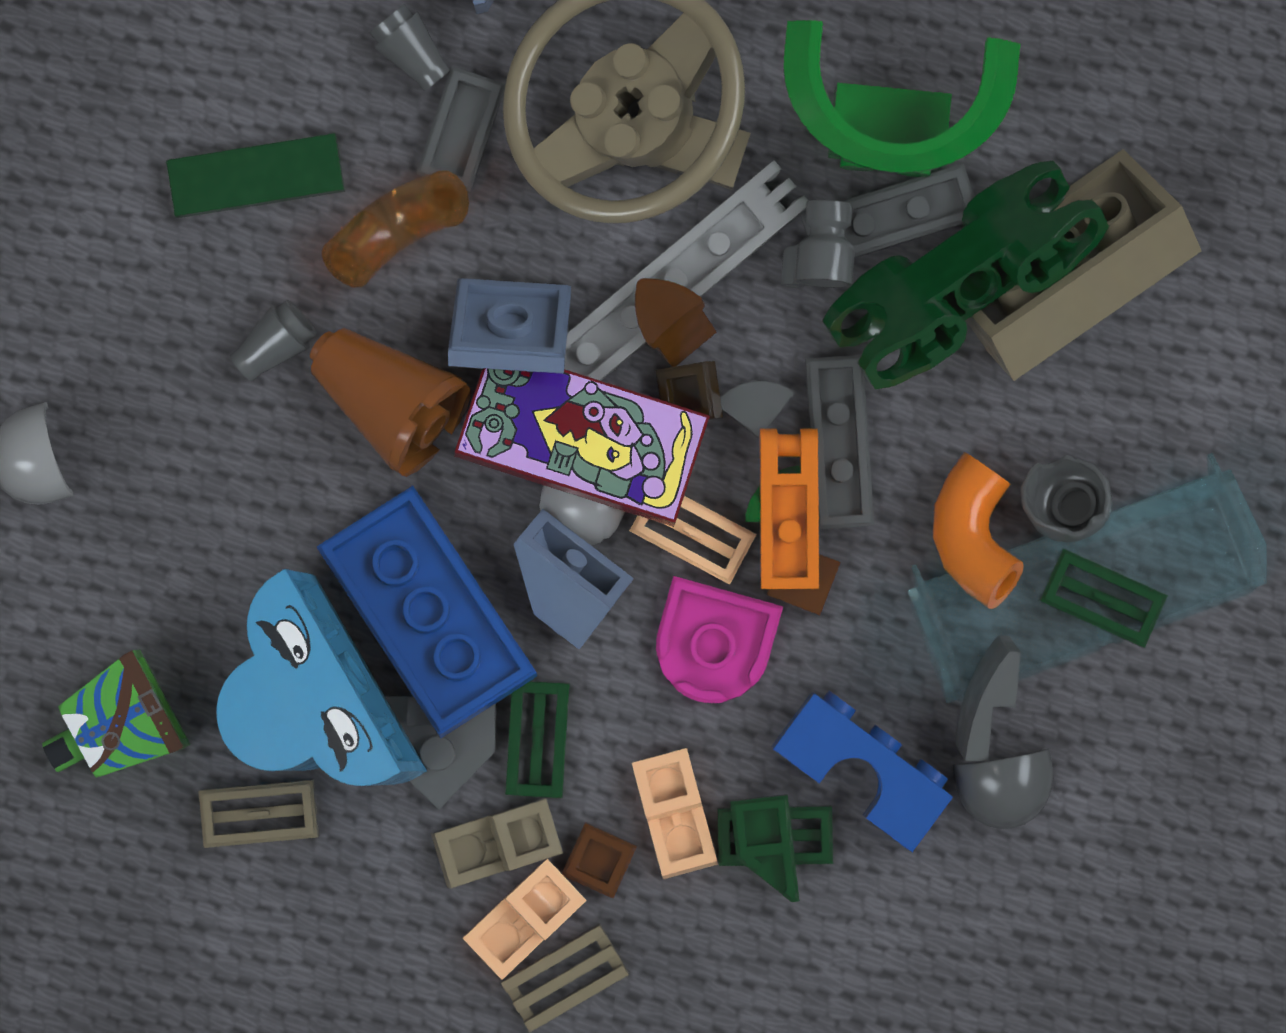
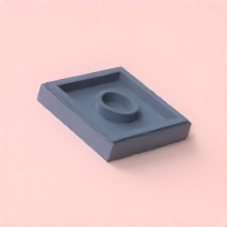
(509, 325)

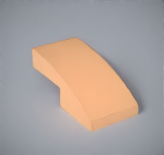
(674, 813)
(524, 919)

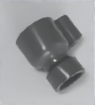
(825, 255)

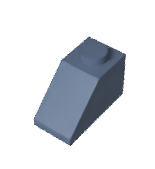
(567, 578)

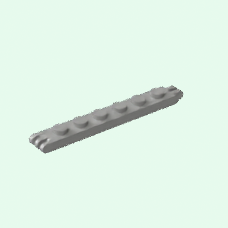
(694, 261)

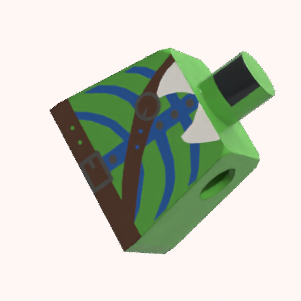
(116, 721)

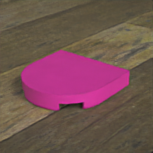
(714, 640)

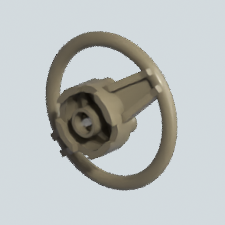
(604, 132)

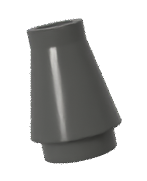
(410, 47)
(275, 339)

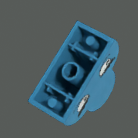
(310, 694)

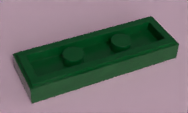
(255, 175)

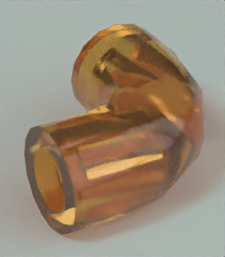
(394, 223)

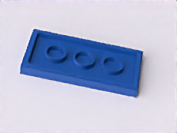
(427, 611)

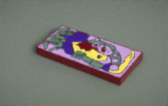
(584, 439)

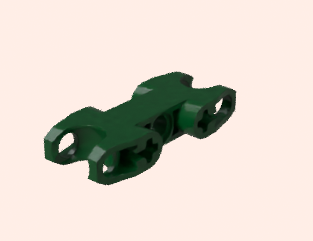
(1002, 245)

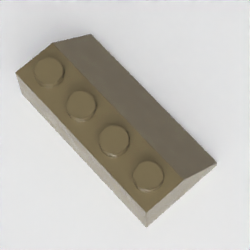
(1141, 246)

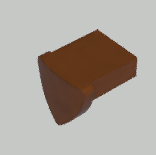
(671, 318)

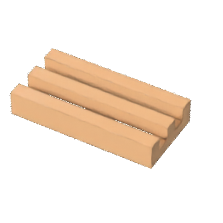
(735, 555)

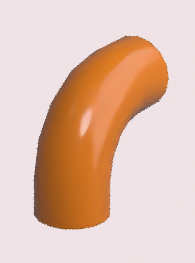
(964, 534)

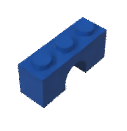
(906, 796)

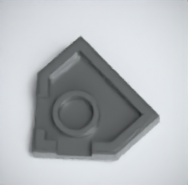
(449, 759)

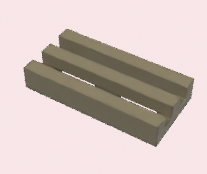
(307, 808)
(523, 1002)

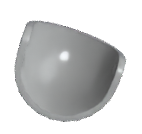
(27, 459)

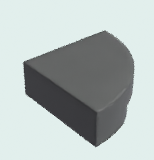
(755, 404)

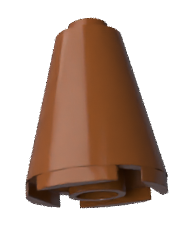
(390, 396)

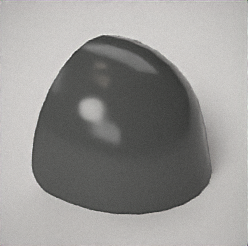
(1005, 790)

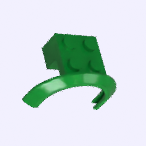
(894, 126)

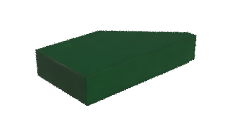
(766, 841)

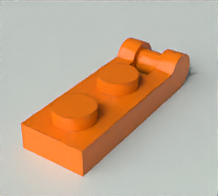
(789, 511)

